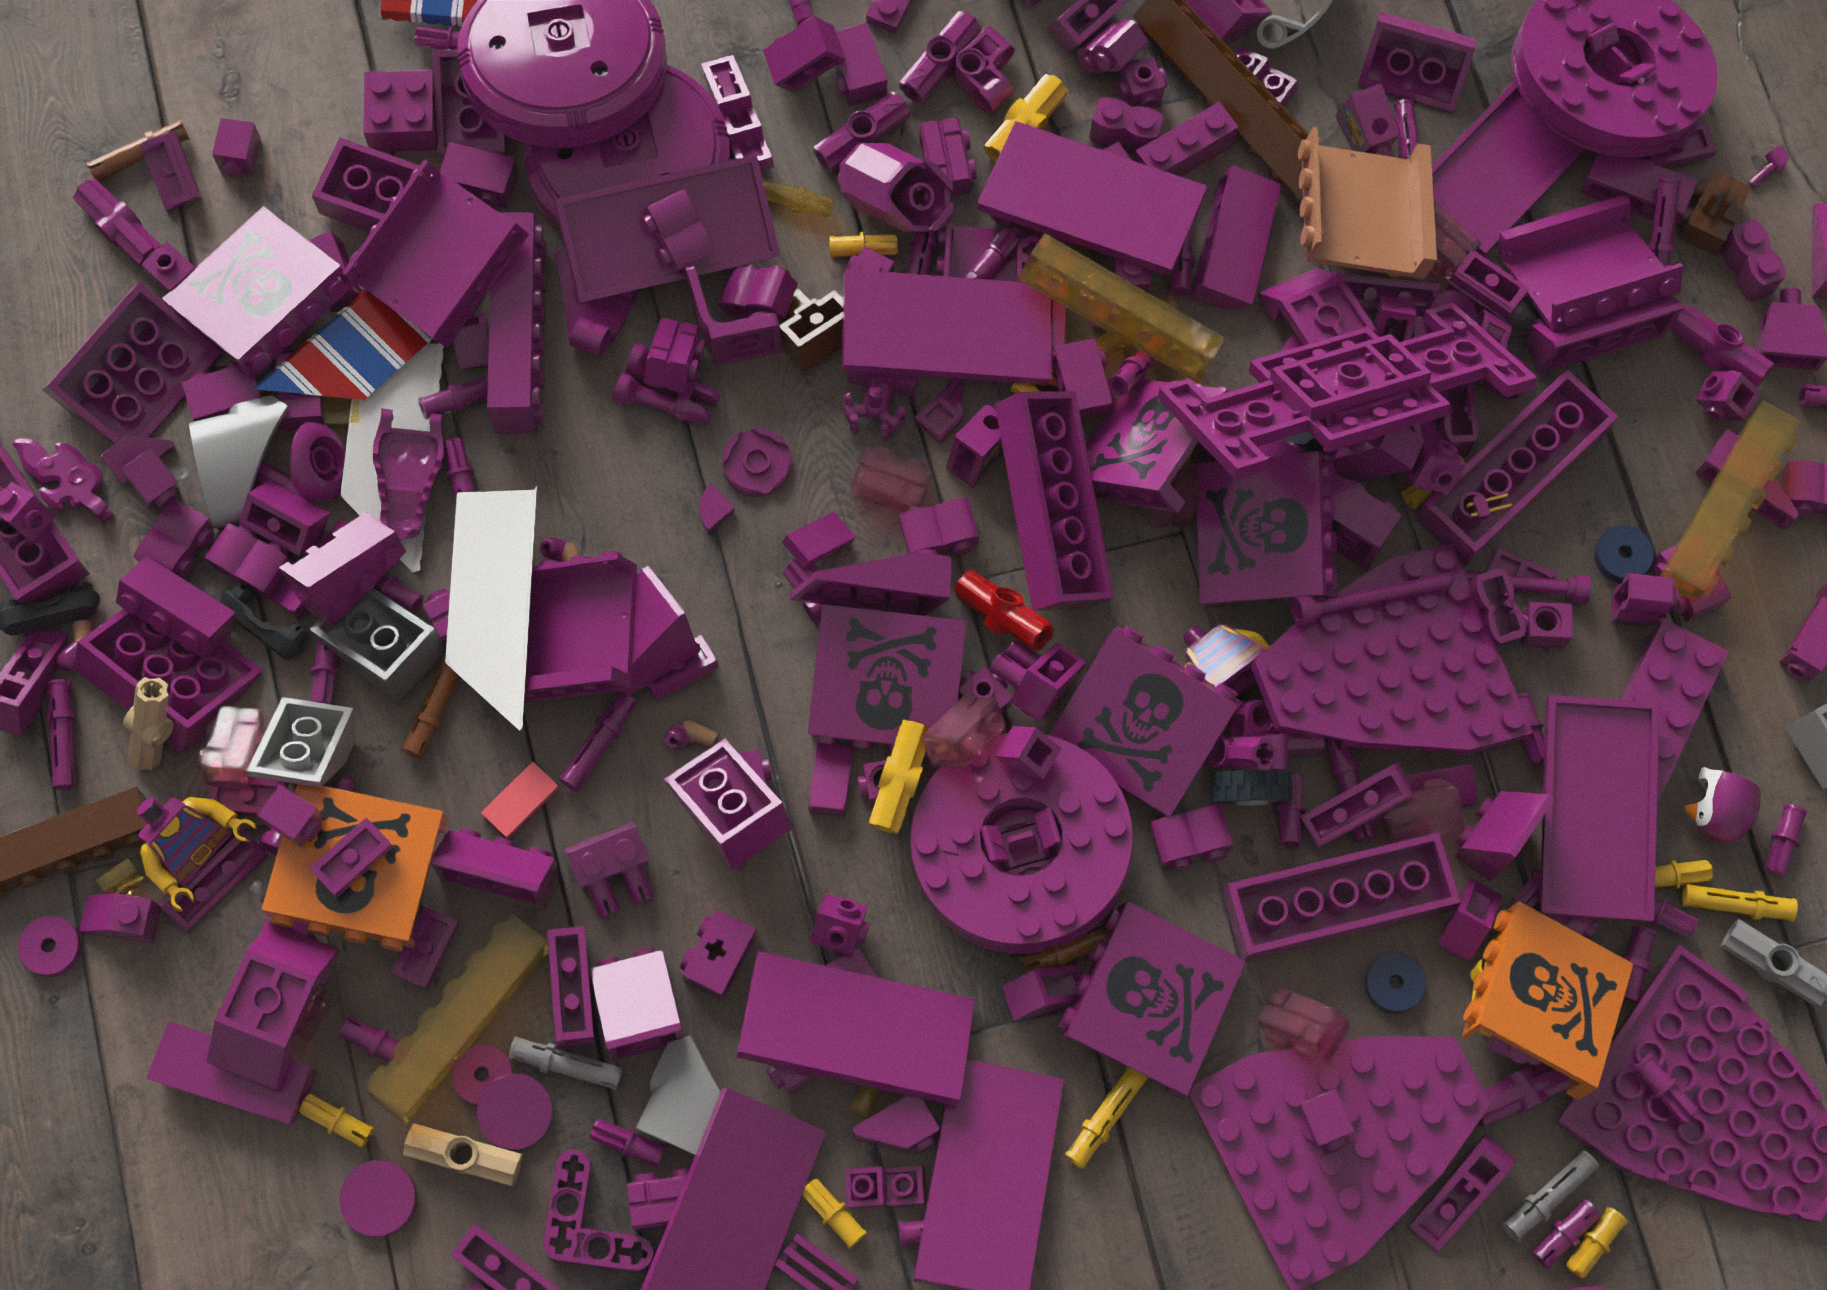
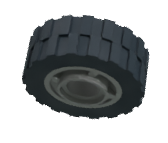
(1252, 786)

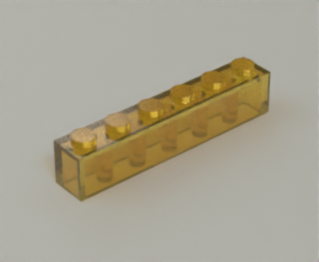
(1121, 308)
(1730, 499)
(458, 1019)

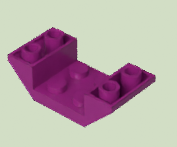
(1316, 306)
(268, 1004)

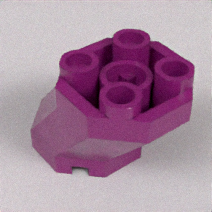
(896, 187)

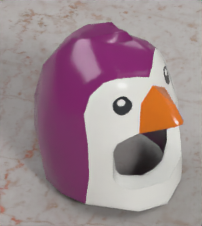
(1728, 806)

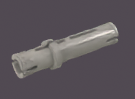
(559, 1061)
(1539, 1206)

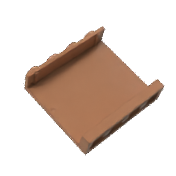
(1367, 209)

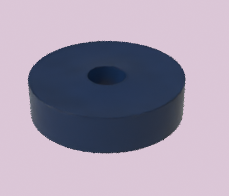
(1628, 539)
(1401, 967)

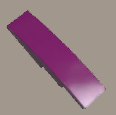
(735, 104)

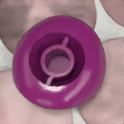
(317, 462)

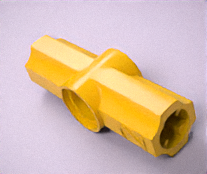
(1031, 111)
(899, 778)

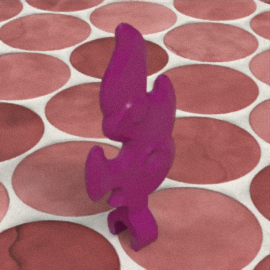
(68, 466)

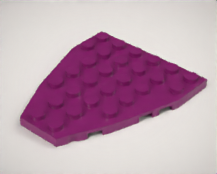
(1396, 669)
(1758, 1114)
(1325, 1209)

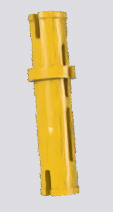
(1752, 904)
(1105, 1117)

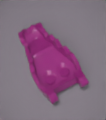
(406, 472)

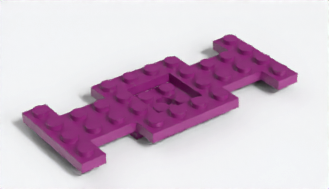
(1314, 382)

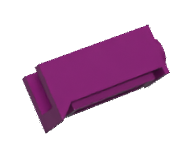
(1808, 650)

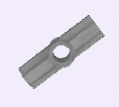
(1757, 952)

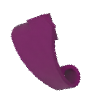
(594, 322)

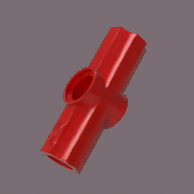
(1003, 610)

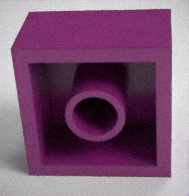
(400, 110)

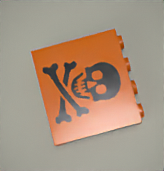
(385, 898)
(1549, 995)

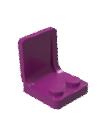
(734, 339)

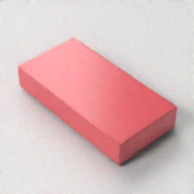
(520, 800)

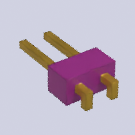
(1481, 508)

